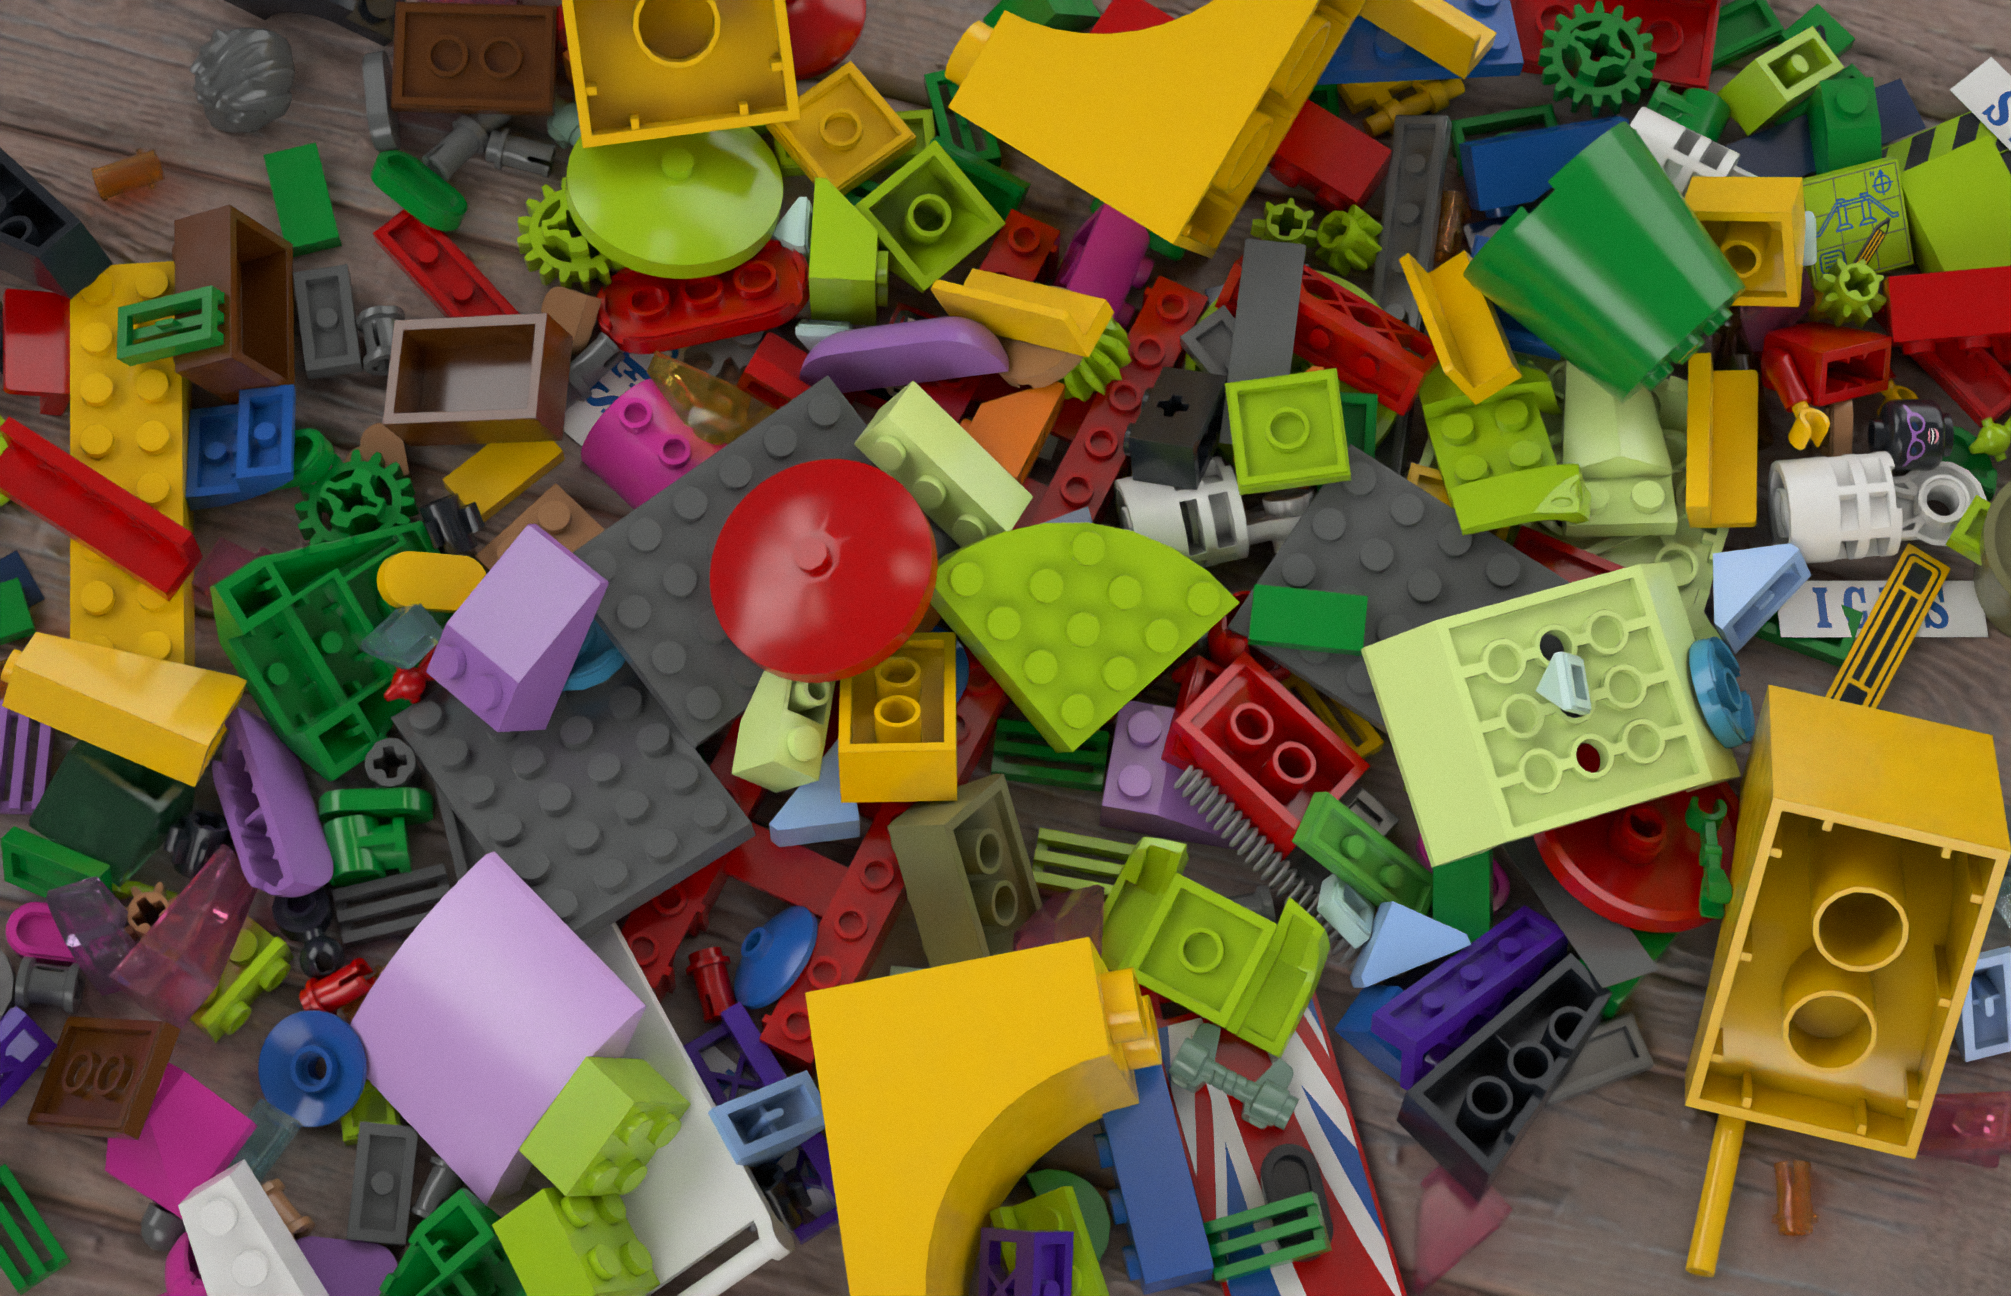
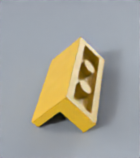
(1433, 30)
(1027, 310)
(1462, 327)
(1721, 445)

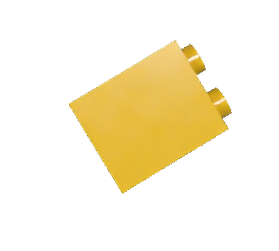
(678, 67)
(1157, 117)
(1849, 921)
(954, 1089)

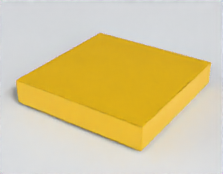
(844, 130)

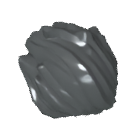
(244, 78)

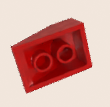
(1266, 750)

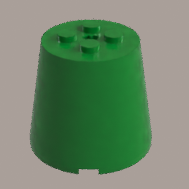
(1611, 268)

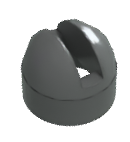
(160, 1228)

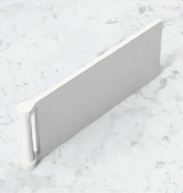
(692, 1186)

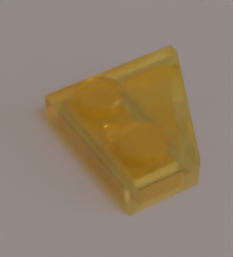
(701, 400)

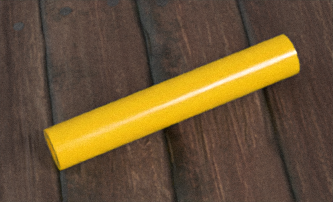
(1715, 1196)

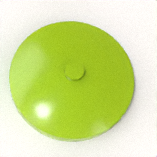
(677, 201)

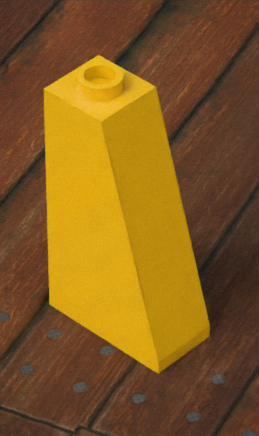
(124, 702)

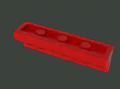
(1364, 356)
(95, 511)

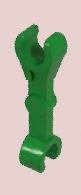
(1715, 885)

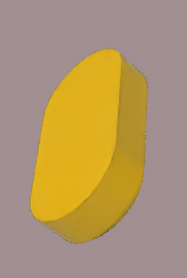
(427, 578)

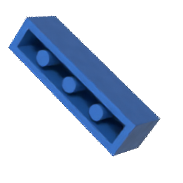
(1153, 1189)

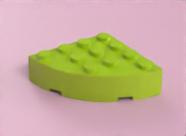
(1075, 618)

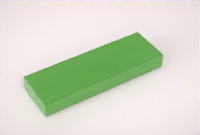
(1362, 855)

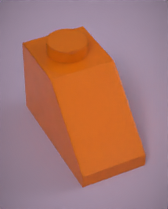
(1017, 426)

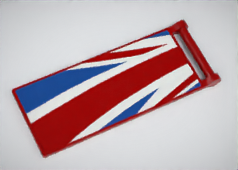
(1228, 1153)

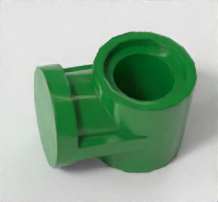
(1693, 109)
(366, 849)

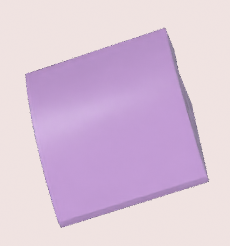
(489, 1023)

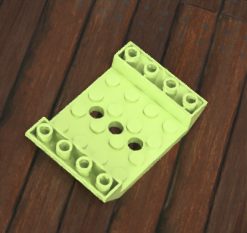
(1500, 760)

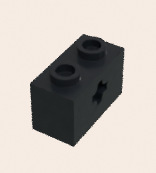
(1177, 428)

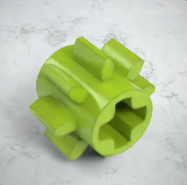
(1285, 218)
(1348, 240)
(1850, 292)

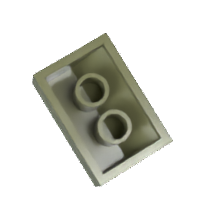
(966, 872)

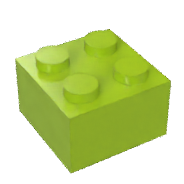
(605, 1127)
(575, 1246)

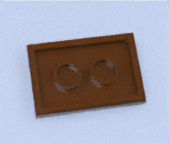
(475, 58)
(103, 1077)

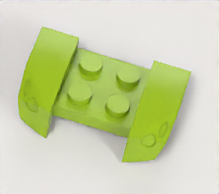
(1499, 453)
(1210, 949)

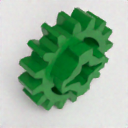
(1594, 36)
(350, 488)

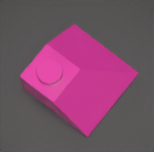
(182, 1143)

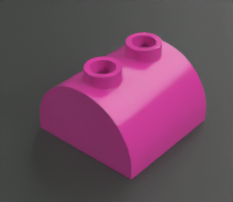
(1106, 260)
(642, 445)

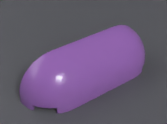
(905, 353)
(270, 810)

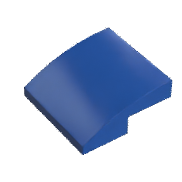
(241, 447)

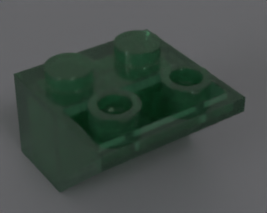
(110, 808)

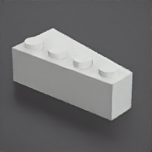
(243, 1240)

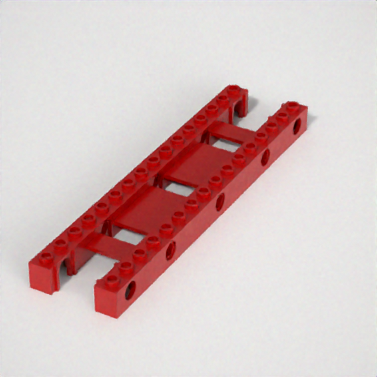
(865, 900)

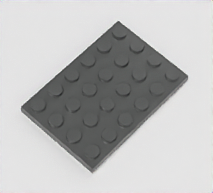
(662, 553)
(1403, 553)
(588, 809)

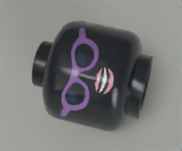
(1912, 433)

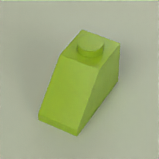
(1779, 80)

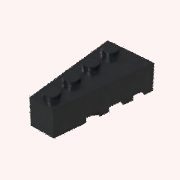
(42, 237)
(1497, 1082)

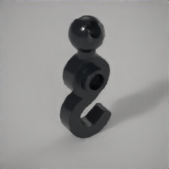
(305, 921)

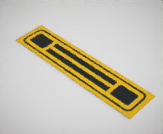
(1889, 629)

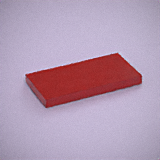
(1680, 31)

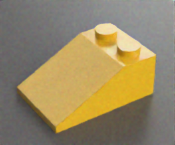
(901, 725)

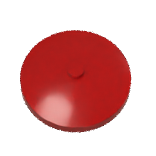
(823, 570)
(1639, 860)

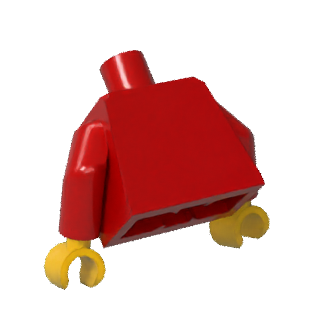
(1822, 367)

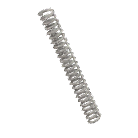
(1258, 850)

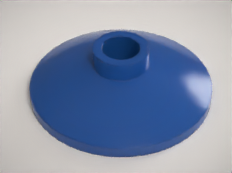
(775, 956)
(290, 1073)

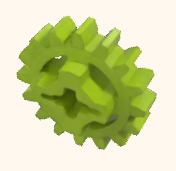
(551, 239)

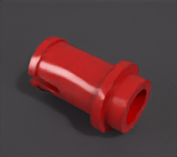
(712, 982)
(337, 988)

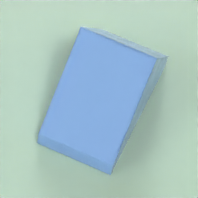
(1753, 587)
(816, 810)
(1402, 942)
(1986, 1013)
(770, 1120)

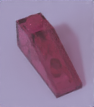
(190, 942)

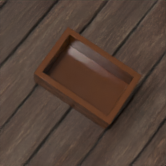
(258, 307)
(478, 380)

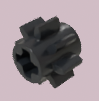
(452, 524)
(197, 840)
(784, 1193)

